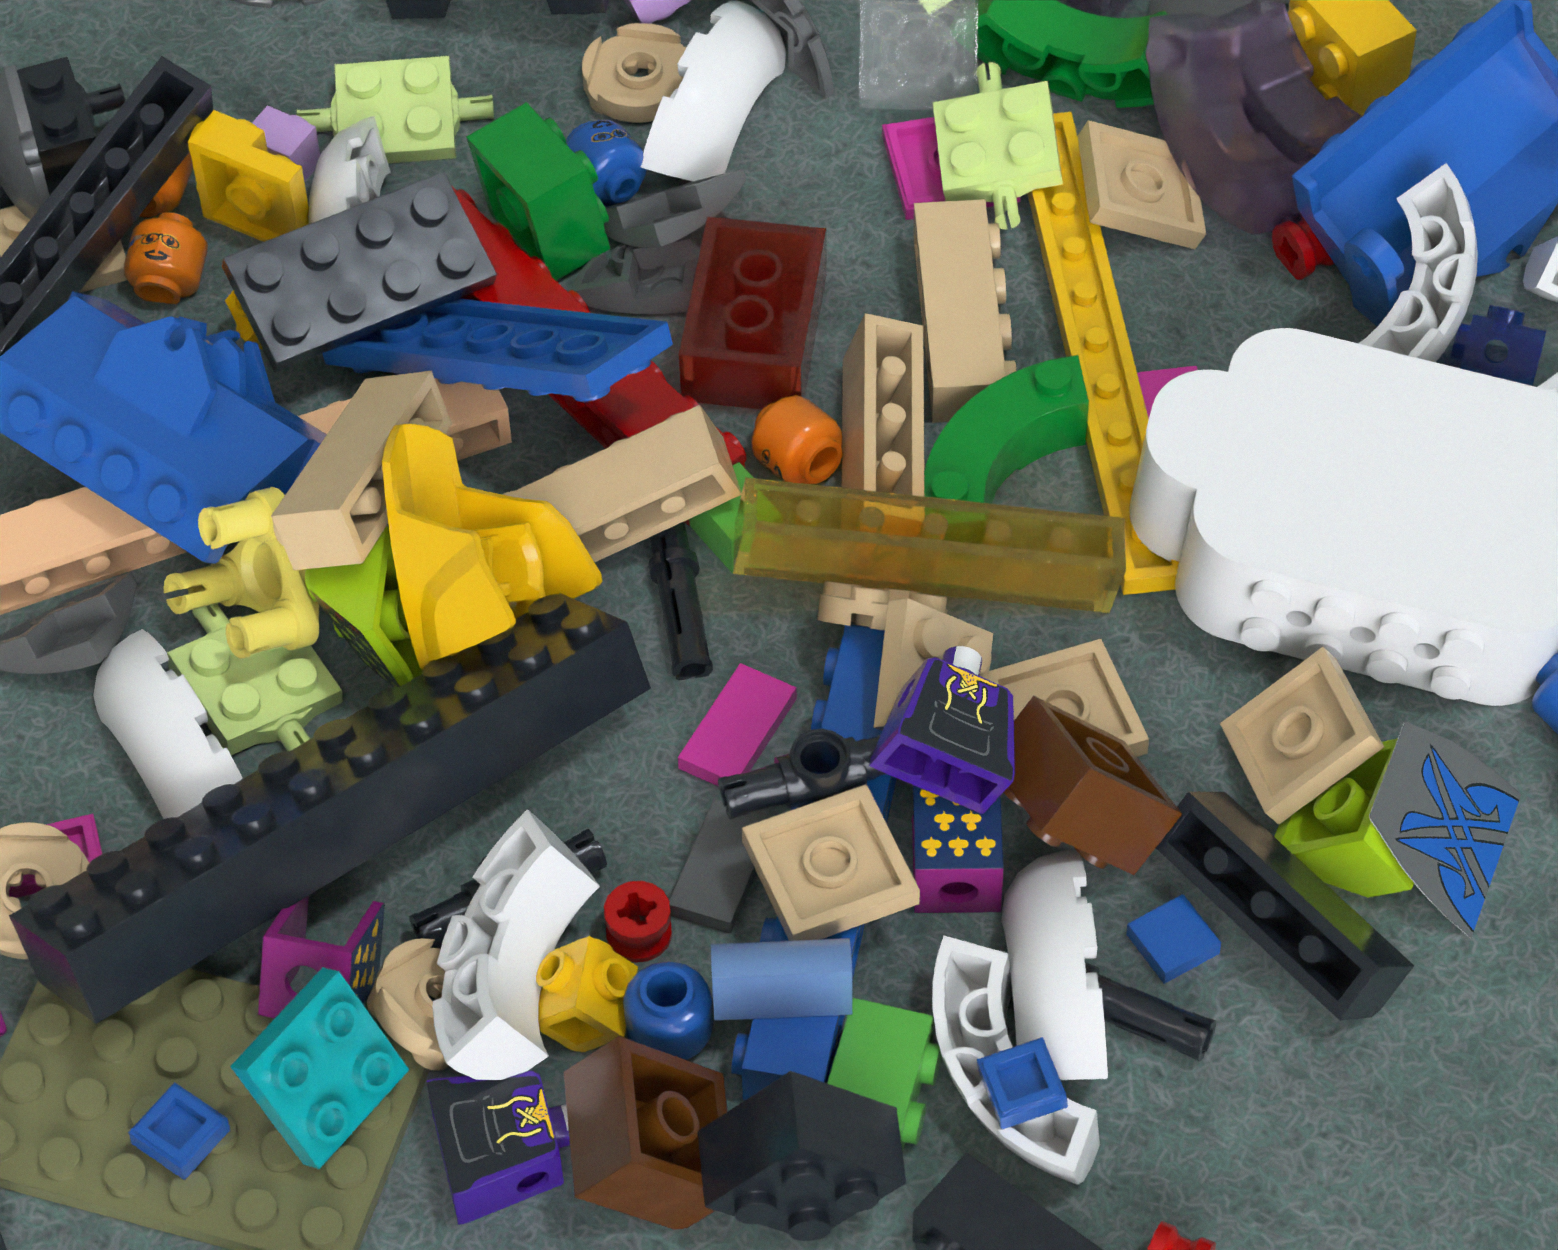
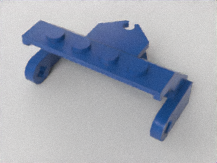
(1478, 107)
(151, 414)

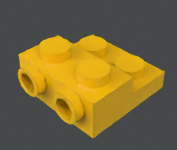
(243, 182)

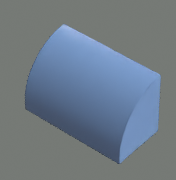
(781, 979)

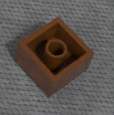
(1086, 789)
(637, 1131)

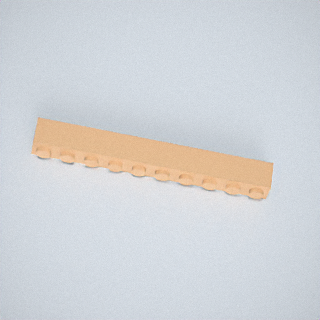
(86, 539)

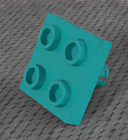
(320, 1068)

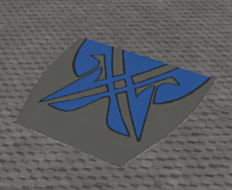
(1444, 821)

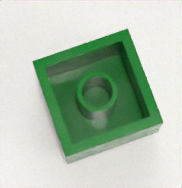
(540, 189)

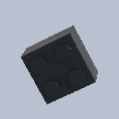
(801, 1157)

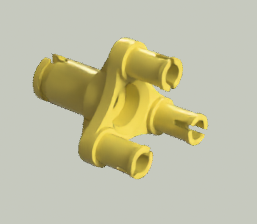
(250, 576)

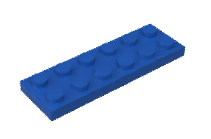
(511, 348)

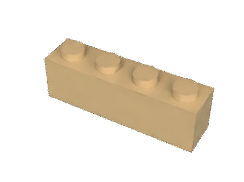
(960, 302)
(884, 408)
(641, 483)
(339, 496)

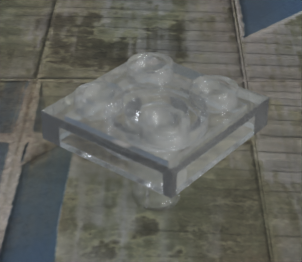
(917, 52)

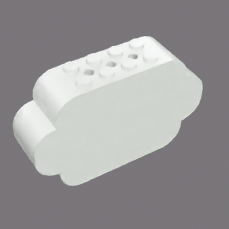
(1361, 512)

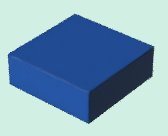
(1173, 938)
(1022, 1083)
(179, 1131)

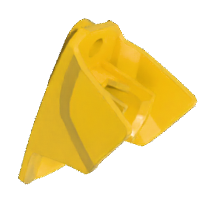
(469, 554)

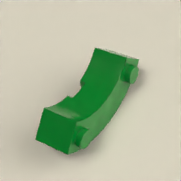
(1068, 49)
(1007, 429)

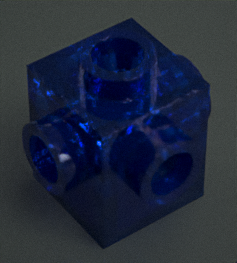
(1502, 324)

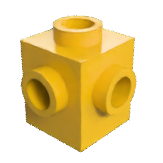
(583, 994)

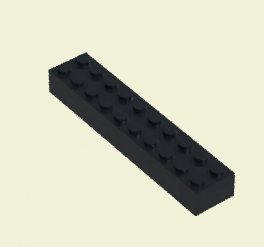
(326, 805)

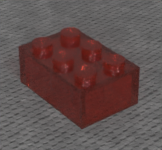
(753, 313)

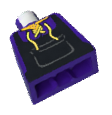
(951, 732)
(497, 1140)

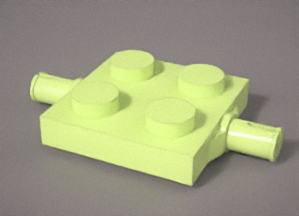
(410, 102)
(997, 144)
(254, 696)

